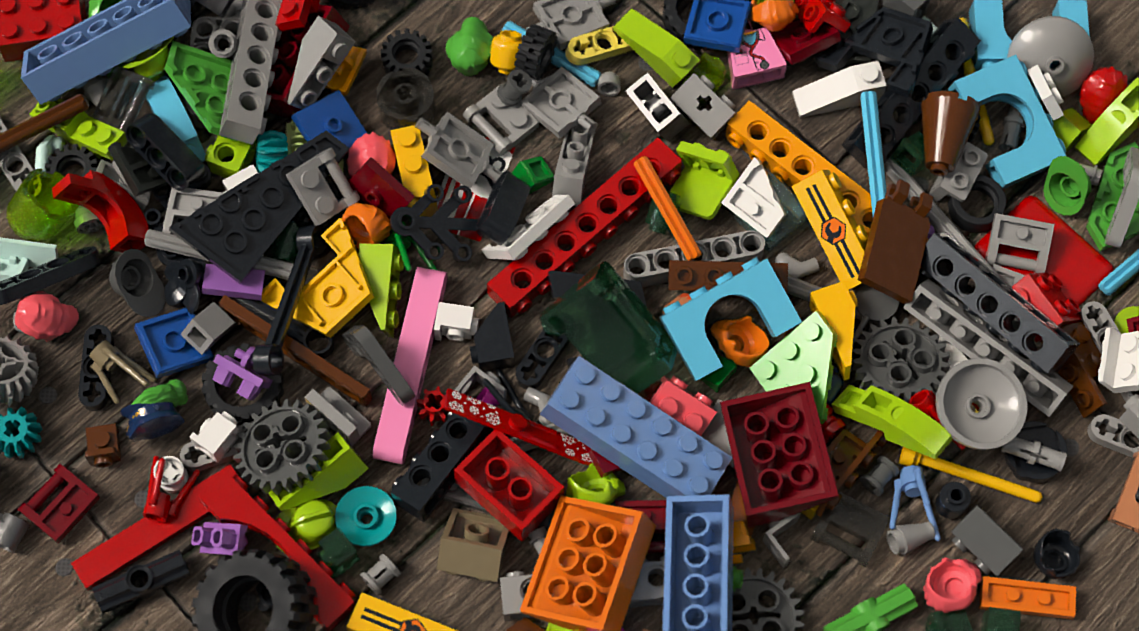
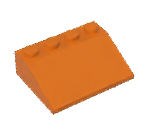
(588, 565)

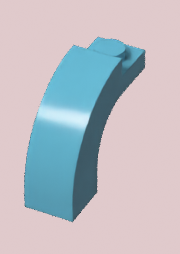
(167, 105)

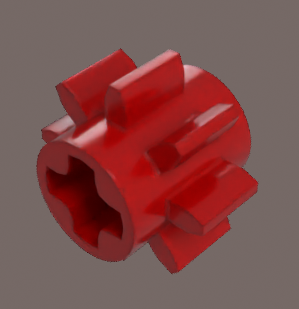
(431, 412)

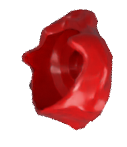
(1100, 91)

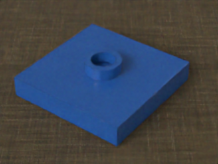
(717, 24)
(329, 115)
(166, 347)

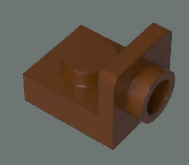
(103, 445)

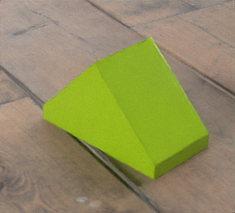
(1070, 127)

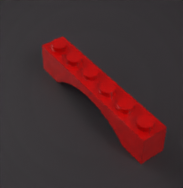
(233, 505)

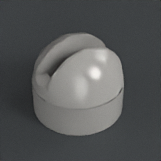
(609, 84)

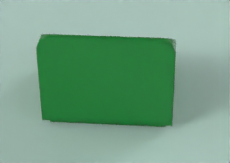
(534, 173)
(720, 376)

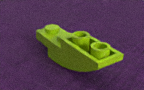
(1112, 126)
(85, 131)
(895, 417)

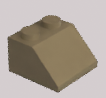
(473, 545)

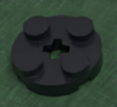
(1049, 438)

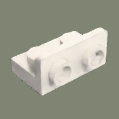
(1120, 361)

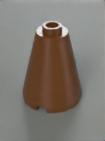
(946, 129)

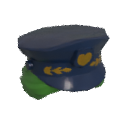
(155, 412)

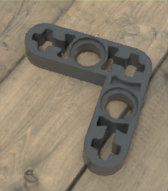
(364, 344)

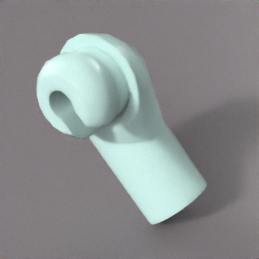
(46, 149)

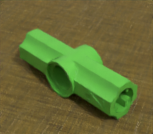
(876, 613)

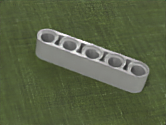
(731, 243)

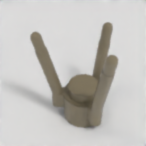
(108, 358)

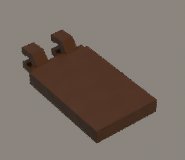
(896, 243)

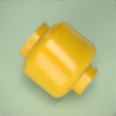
(504, 50)

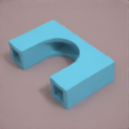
(988, 25)
(1009, 83)
(687, 321)

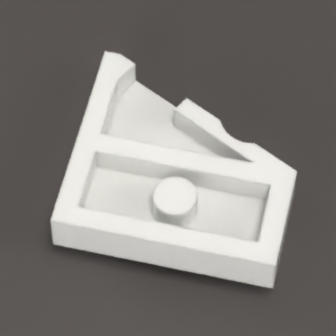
(756, 200)

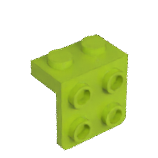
(704, 179)

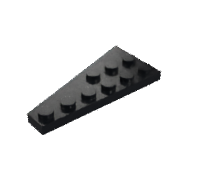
(252, 215)

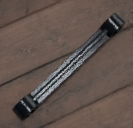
(296, 329)
(269, 358)

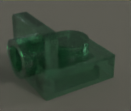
(951, 621)

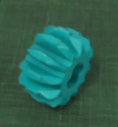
(270, 148)
(28, 429)

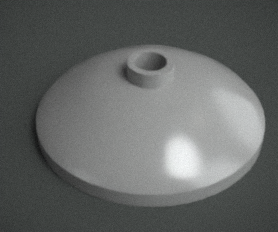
(1052, 40)
(996, 393)

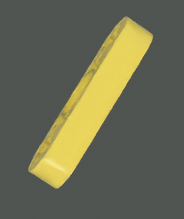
(595, 52)

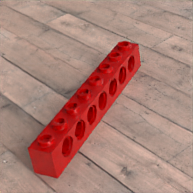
(568, 231)

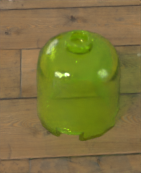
(33, 210)

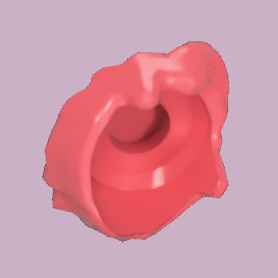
(371, 146)
(45, 316)
(952, 585)

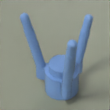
(913, 484)

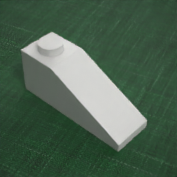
(840, 89)

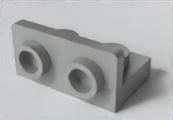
(963, 177)
(339, 414)

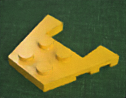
(334, 292)

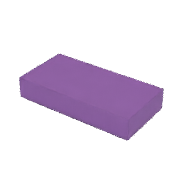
(220, 284)

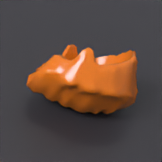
(774, 13)
(367, 223)
(741, 340)

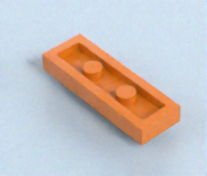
(1028, 597)

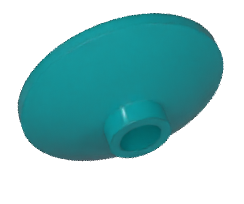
(361, 502)

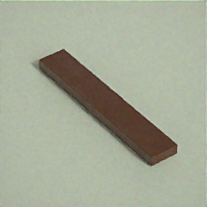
(298, 353)

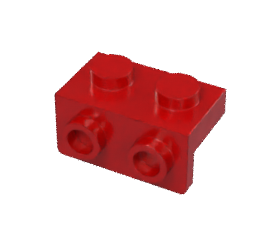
(815, 12)

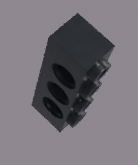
(423, 500)

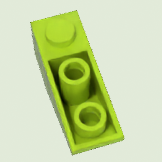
(383, 267)

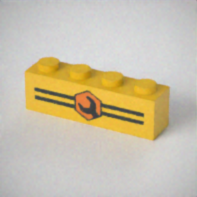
(834, 224)
(378, 615)

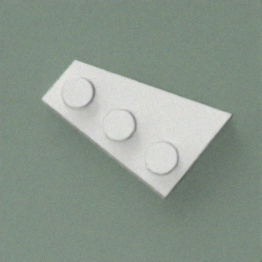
(535, 229)

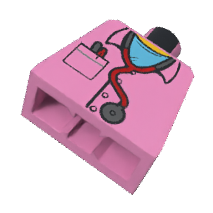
(757, 60)

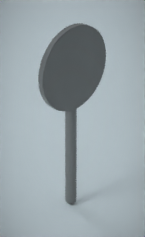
(873, 306)

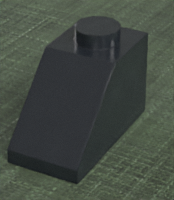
(493, 342)

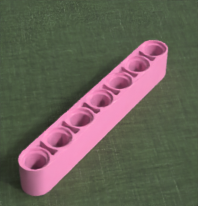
(411, 361)

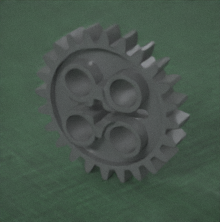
(898, 359)
(282, 446)
(759, 586)

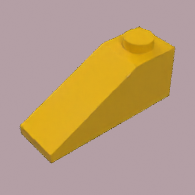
(838, 308)

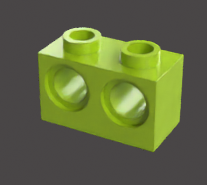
(242, 154)

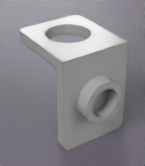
(477, 375)
(772, 544)

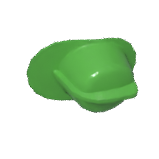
(1066, 186)

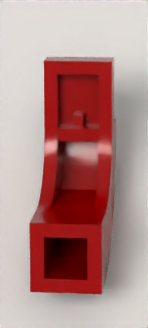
(110, 203)

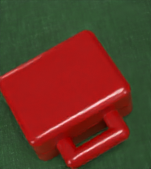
(1069, 257)

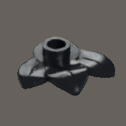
(183, 283)

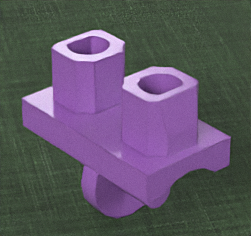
(229, 368)
(219, 538)

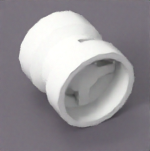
(172, 467)

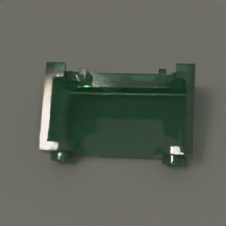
(612, 329)

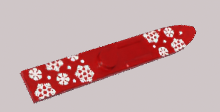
(516, 426)

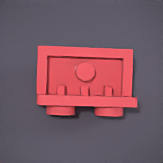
(682, 405)

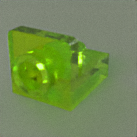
(712, 69)

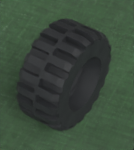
(226, 583)

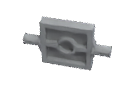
(571, 17)
(562, 103)
(457, 150)

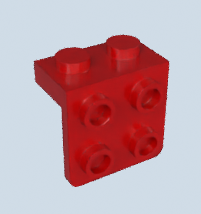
(1046, 295)

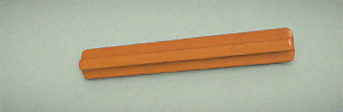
(667, 208)

